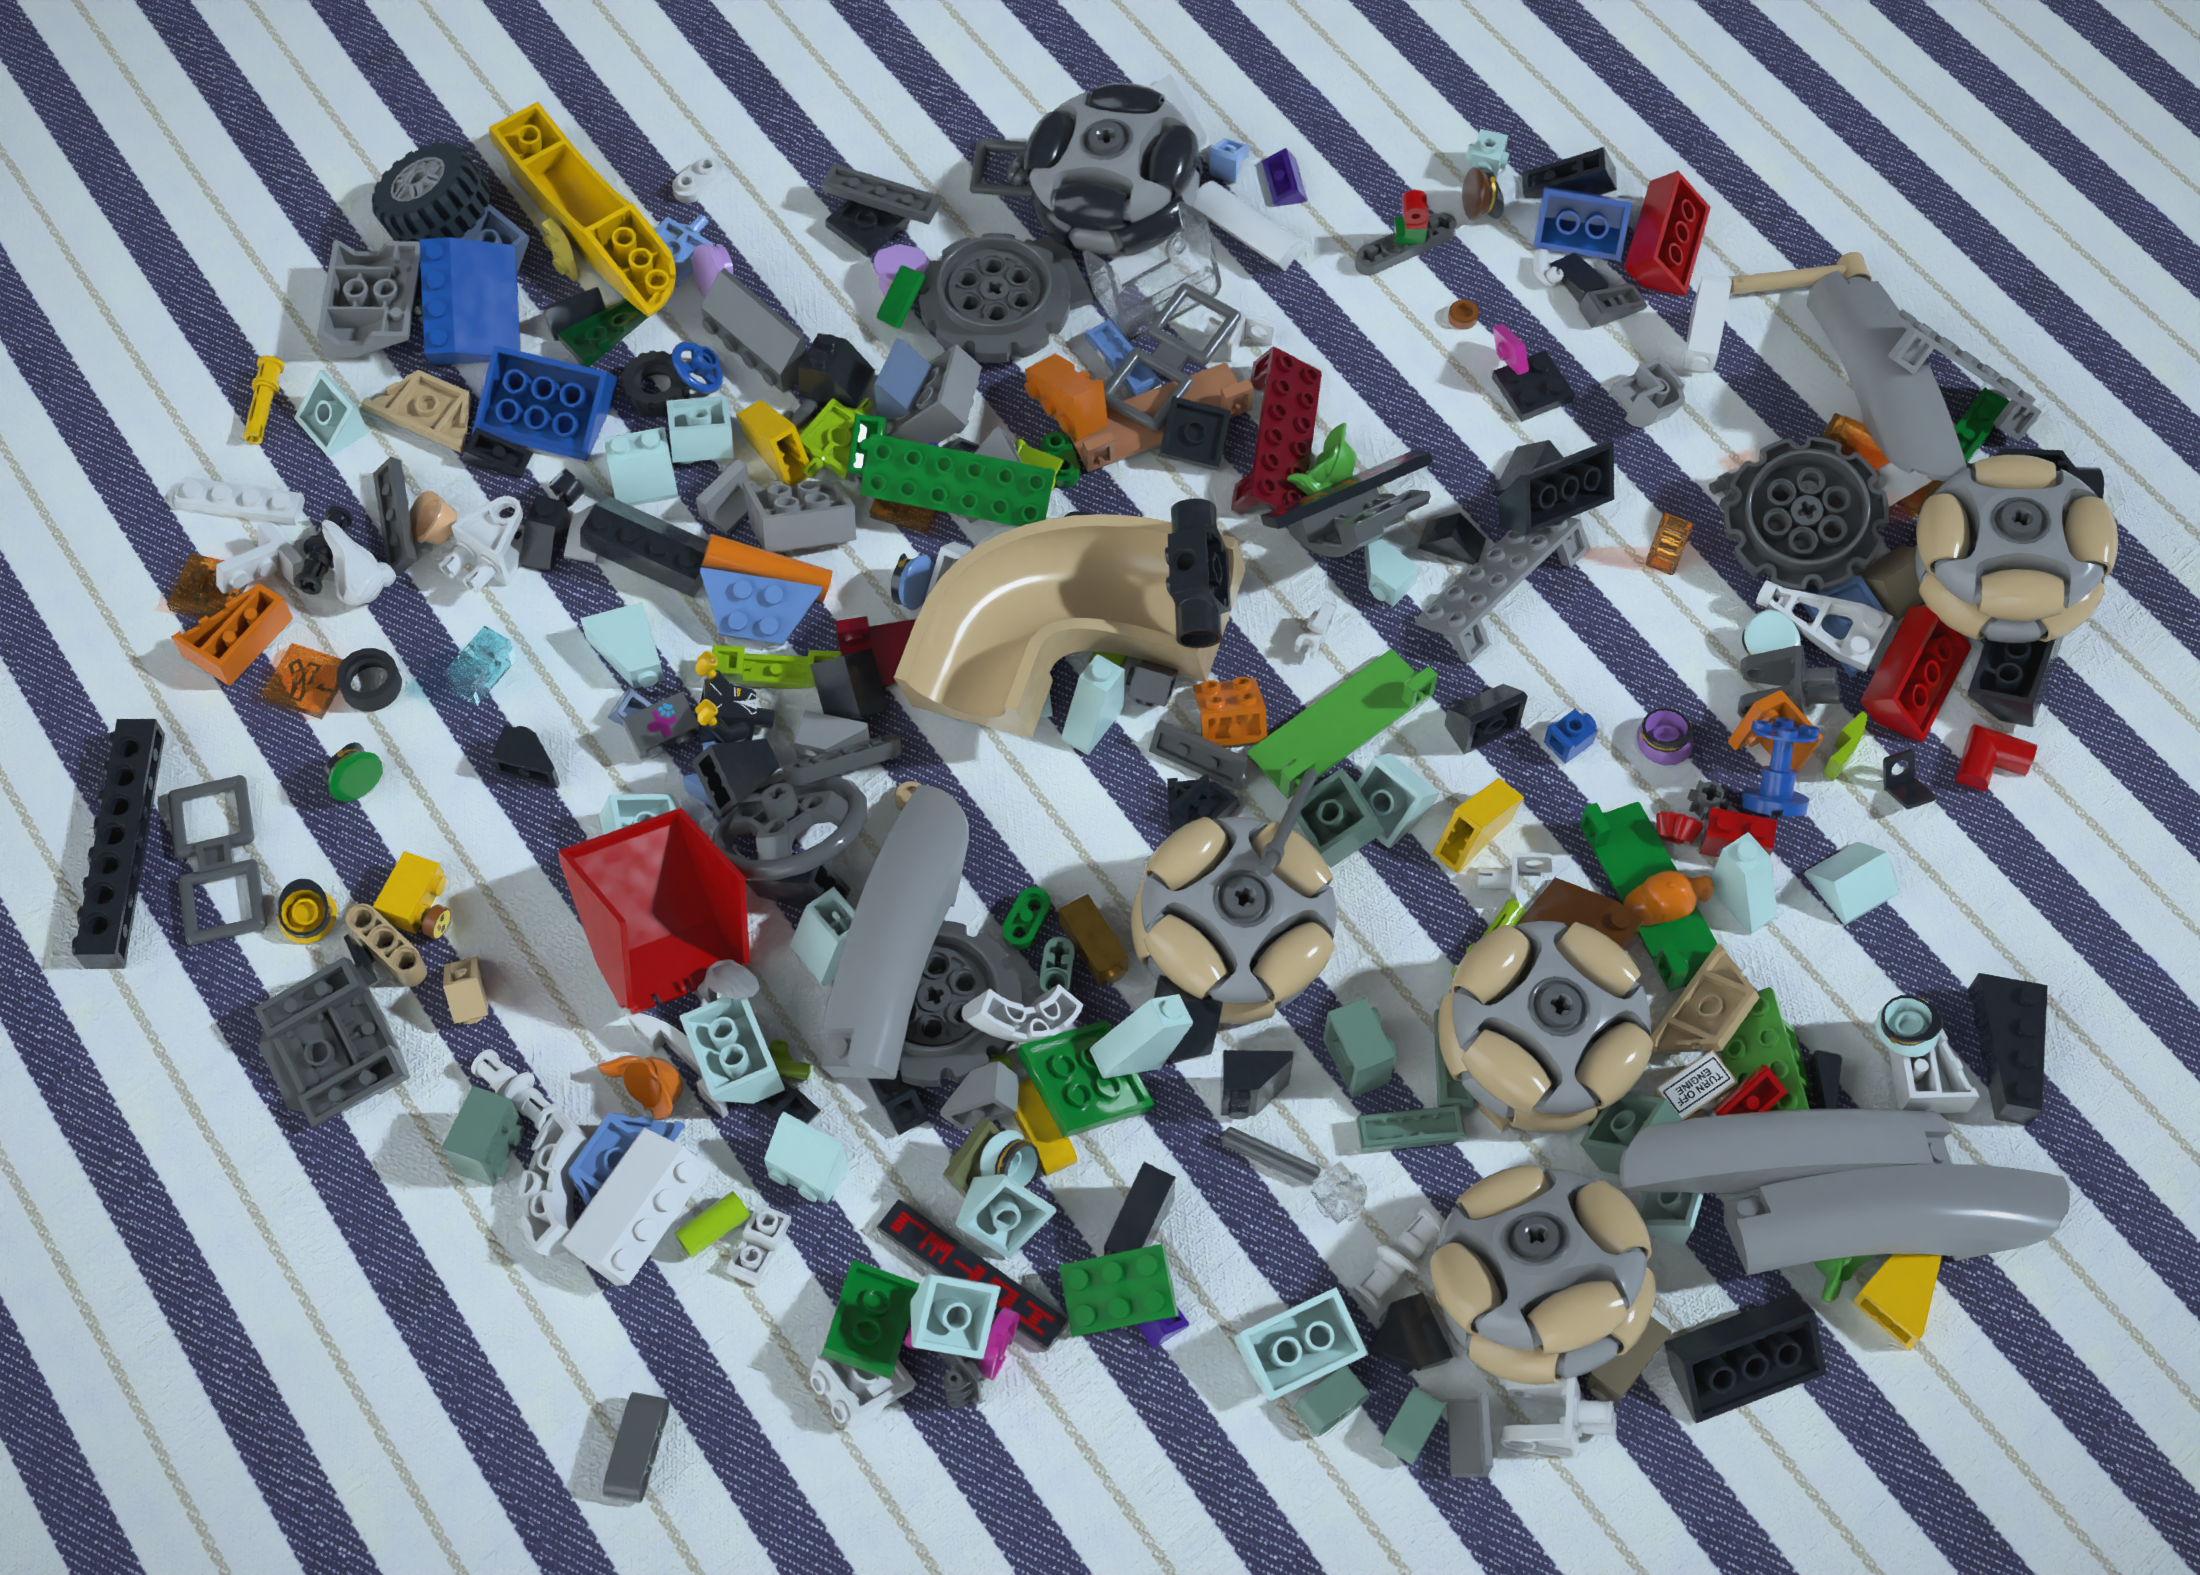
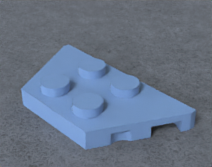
(756, 605)
(1837, 625)
(609, 1146)

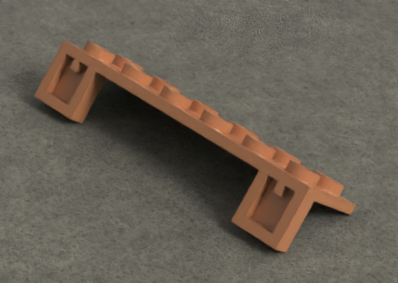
(1126, 438)

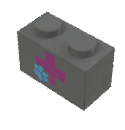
(661, 726)

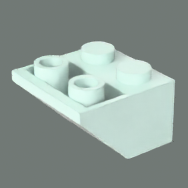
(823, 935)

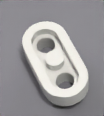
(701, 178)

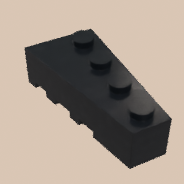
(2012, 1039)

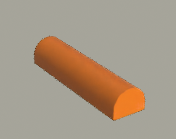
(749, 560)

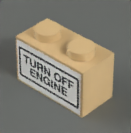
(1698, 1087)

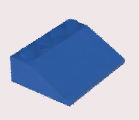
(468, 299)
(544, 402)

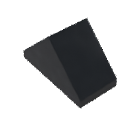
(1453, 538)

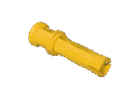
(265, 388)

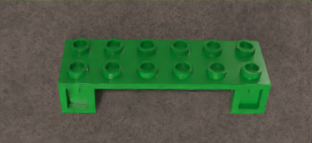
(956, 481)
(1631, 854)

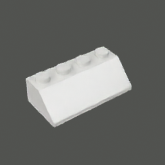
(635, 1206)

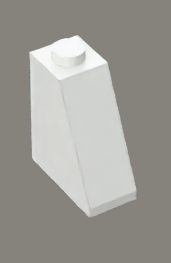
(1707, 323)

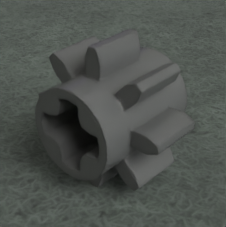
(1707, 796)

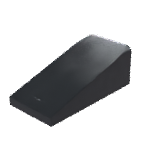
(1579, 276)
(496, 454)
(1825, 1078)

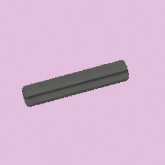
(1270, 1155)

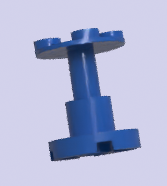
(1778, 779)

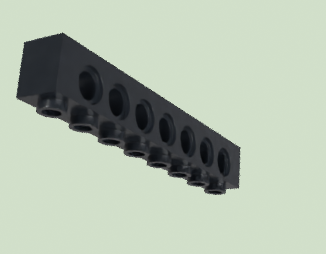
(111, 947)

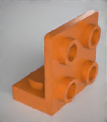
(1770, 707)
(1231, 711)

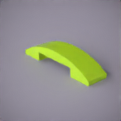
(767, 669)

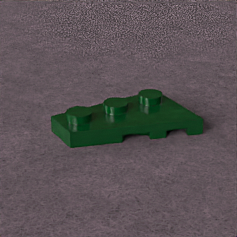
(601, 331)

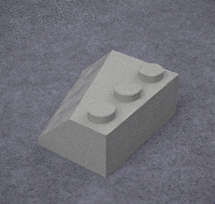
(943, 400)
(800, 515)

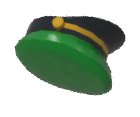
(352, 773)

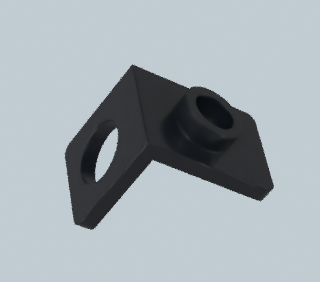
(1905, 786)
(362, 960)

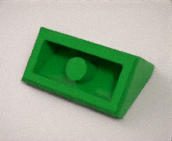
(900, 296)
(863, 428)

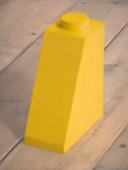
(775, 441)
(1477, 824)
(1902, 1295)

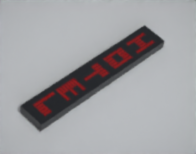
(1346, 489)
(953, 1259)

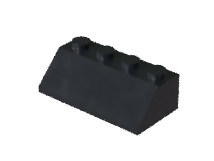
(1559, 490)
(645, 545)
(2014, 678)
(1746, 1357)

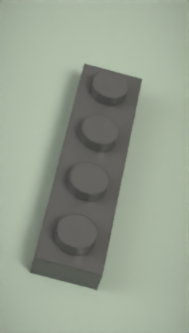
(881, 193)
(394, 515)

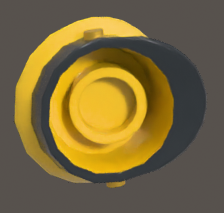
(305, 912)

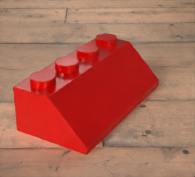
(1668, 235)
(1915, 674)

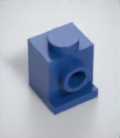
(1571, 735)

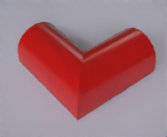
(1992, 749)
(1754, 1094)

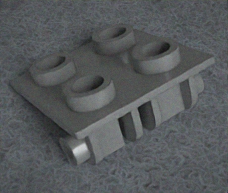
(961, 1381)

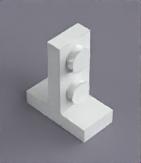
(270, 556)

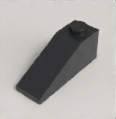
(1587, 173)

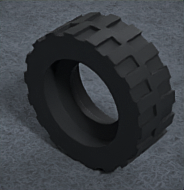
(647, 365)

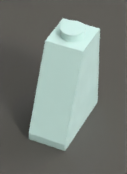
(626, 643)
(1094, 704)
(1746, 883)
(1143, 1038)

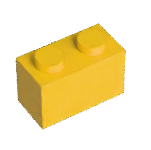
(410, 891)

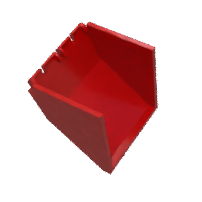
(657, 907)

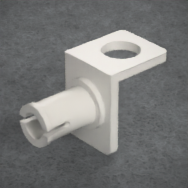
(1242, 329)
(1509, 877)

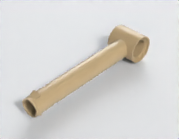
(1849, 265)

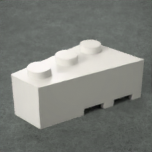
(1932, 1081)

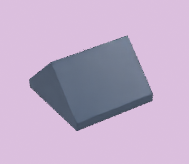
(498, 229)
(900, 381)

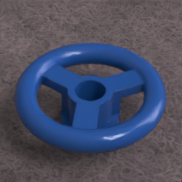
(702, 363)

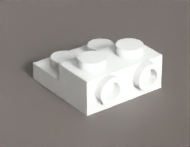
(855, 1392)

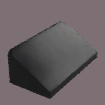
(572, 310)

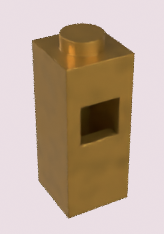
(1094, 940)

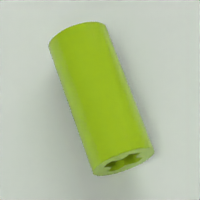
(712, 1224)

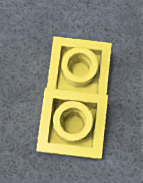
(561, 249)

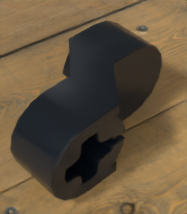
(567, 487)

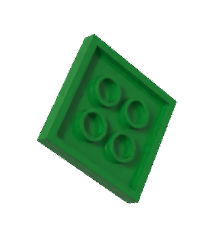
(1074, 1086)

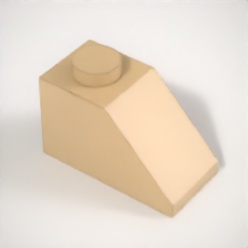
(465, 990)

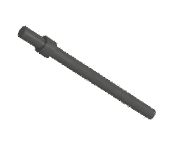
(1274, 850)

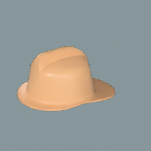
(432, 518)

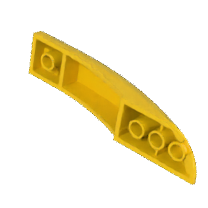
(587, 209)

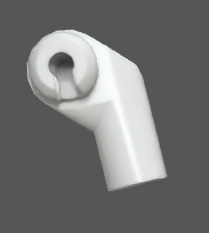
(1543, 271)

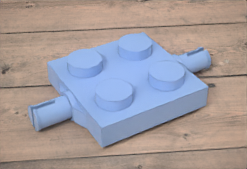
(682, 241)

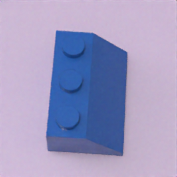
(1582, 223)

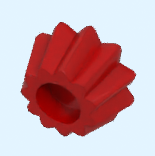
(1677, 828)

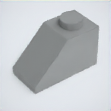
(825, 733)
(984, 1093)

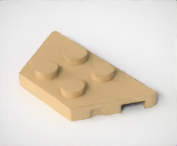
(426, 408)
(1707, 1008)

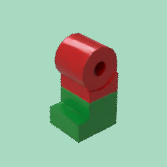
(1413, 224)

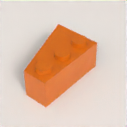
(1068, 395)
(235, 635)

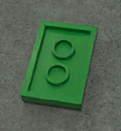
(1118, 1290)
(870, 1319)

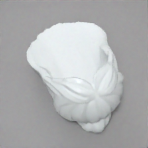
(357, 572)

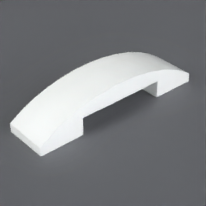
(656, 1033)

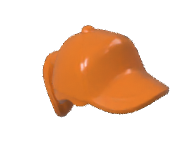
(1668, 896)
(649, 1081)

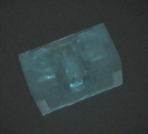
(480, 665)

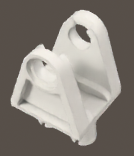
(487, 544)
(1560, 1438)

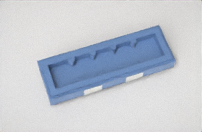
(1113, 350)

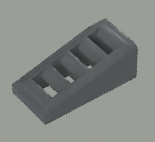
(1597, 314)

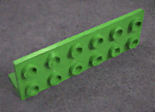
(1342, 721)

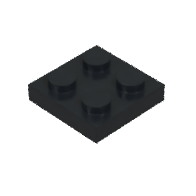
(864, 226)
(1536, 390)
(1194, 433)

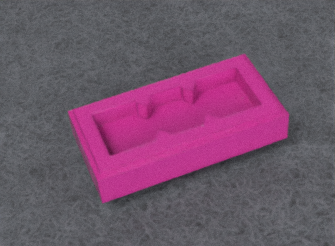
(1510, 349)

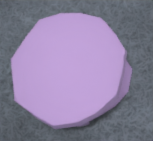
(891, 258)
(707, 263)

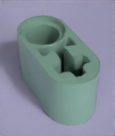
(1053, 975)
(1331, 1401)
(1413, 1425)

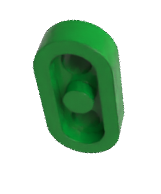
(1065, 451)
(1024, 920)

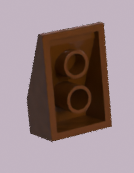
(1572, 903)

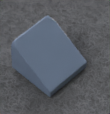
(627, 704)

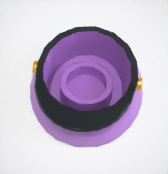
(1665, 737)

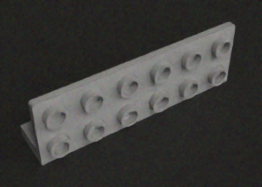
(1921, 340)
(1494, 576)

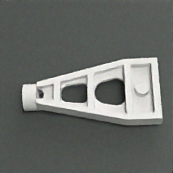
(1862, 639)

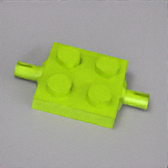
(830, 437)

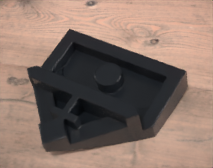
(1198, 799)
(1410, 1336)

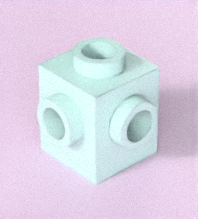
(1491, 157)

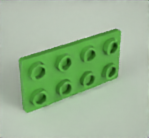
(1772, 1042)

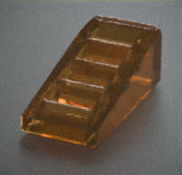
(1667, 545)

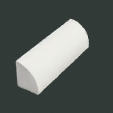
(1247, 224)

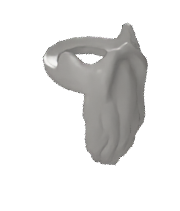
(729, 980)

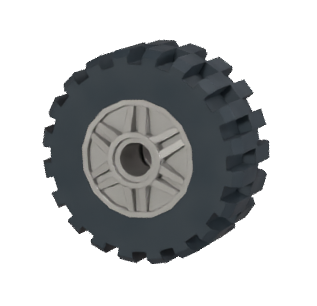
(431, 194)

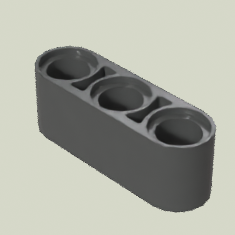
(636, 1447)

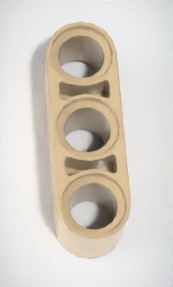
(380, 932)

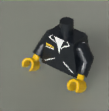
(726, 710)

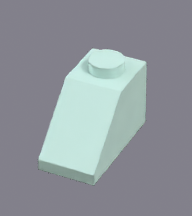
(1389, 572)

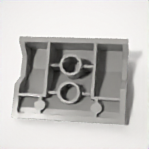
(368, 298)

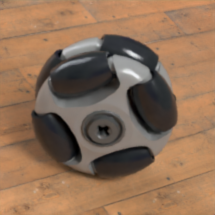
(1112, 169)

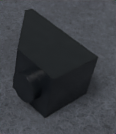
(544, 533)
(523, 757)

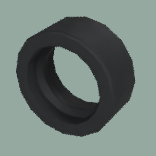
(362, 660)

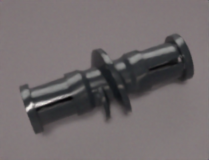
(318, 553)

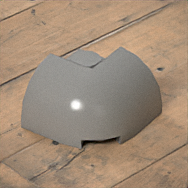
(1650, 393)

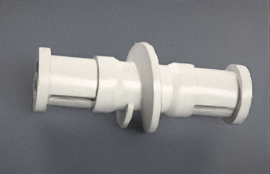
(513, 1086)
(1397, 1258)

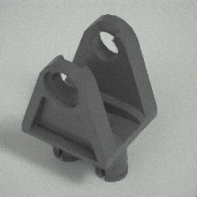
(1788, 669)

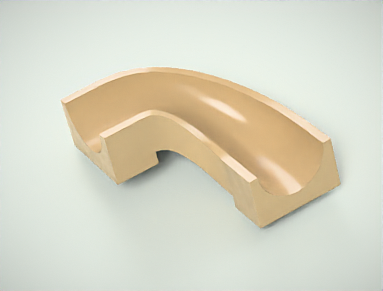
(1036, 596)

